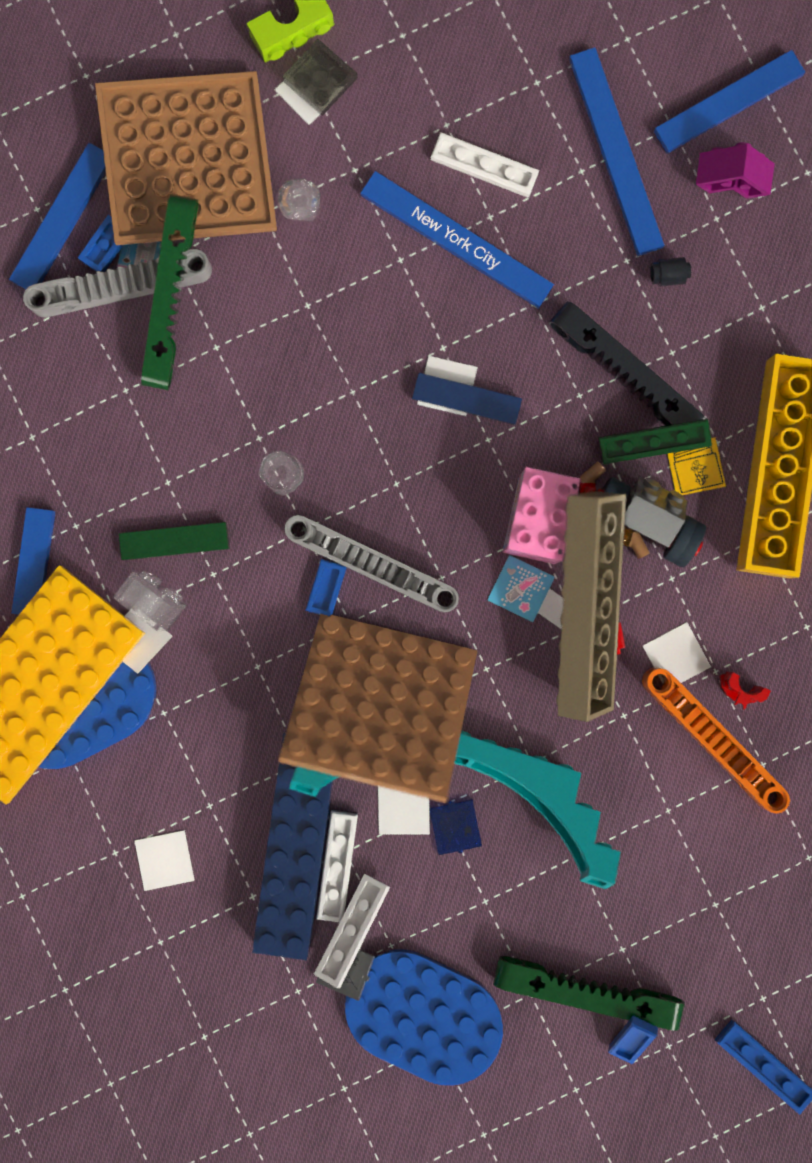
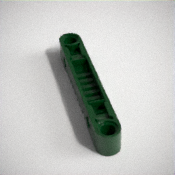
(182, 217)
(516, 976)

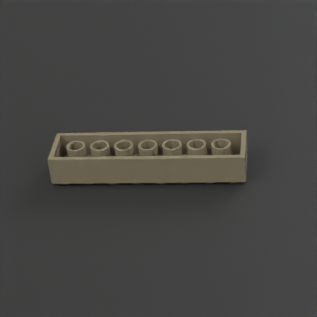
(590, 604)

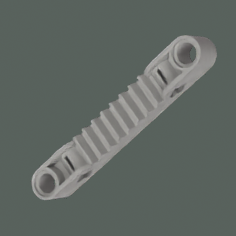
(108, 287)
(371, 563)

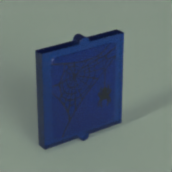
(455, 827)

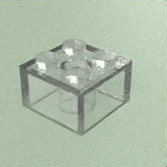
(150, 601)

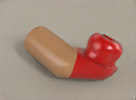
(588, 478)

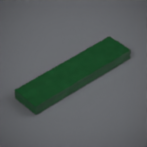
(655, 441)
(174, 541)

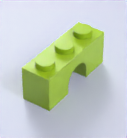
(275, 38)

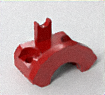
(730, 685)

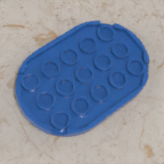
(110, 717)
(426, 1018)

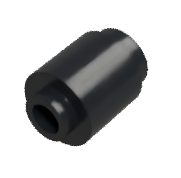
(670, 271)

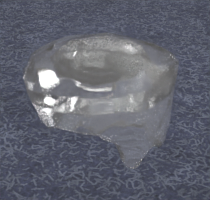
(299, 200)
(281, 472)

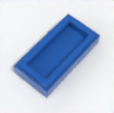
(326, 588)
(632, 1040)

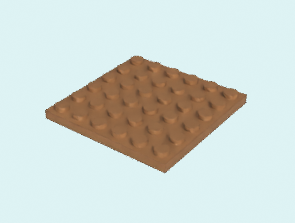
(186, 140)
(380, 707)

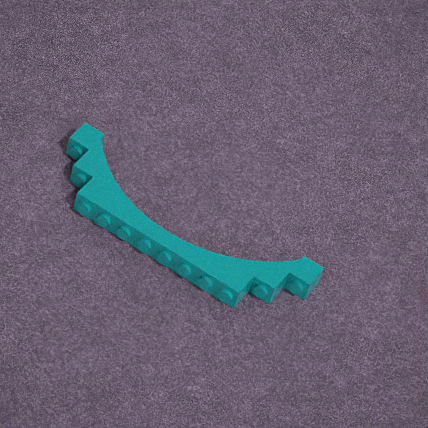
(544, 785)

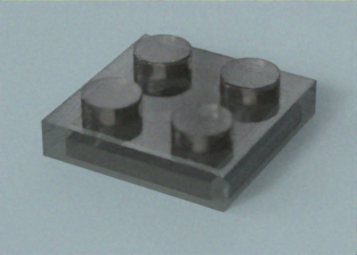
(320, 77)

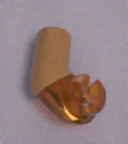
(634, 540)

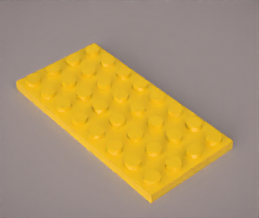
(52, 669)

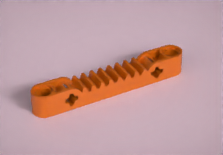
(716, 740)

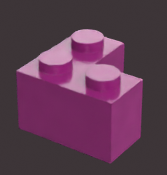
(735, 169)

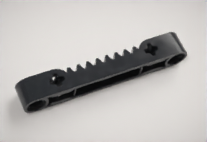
(575, 324)

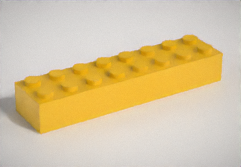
(780, 472)

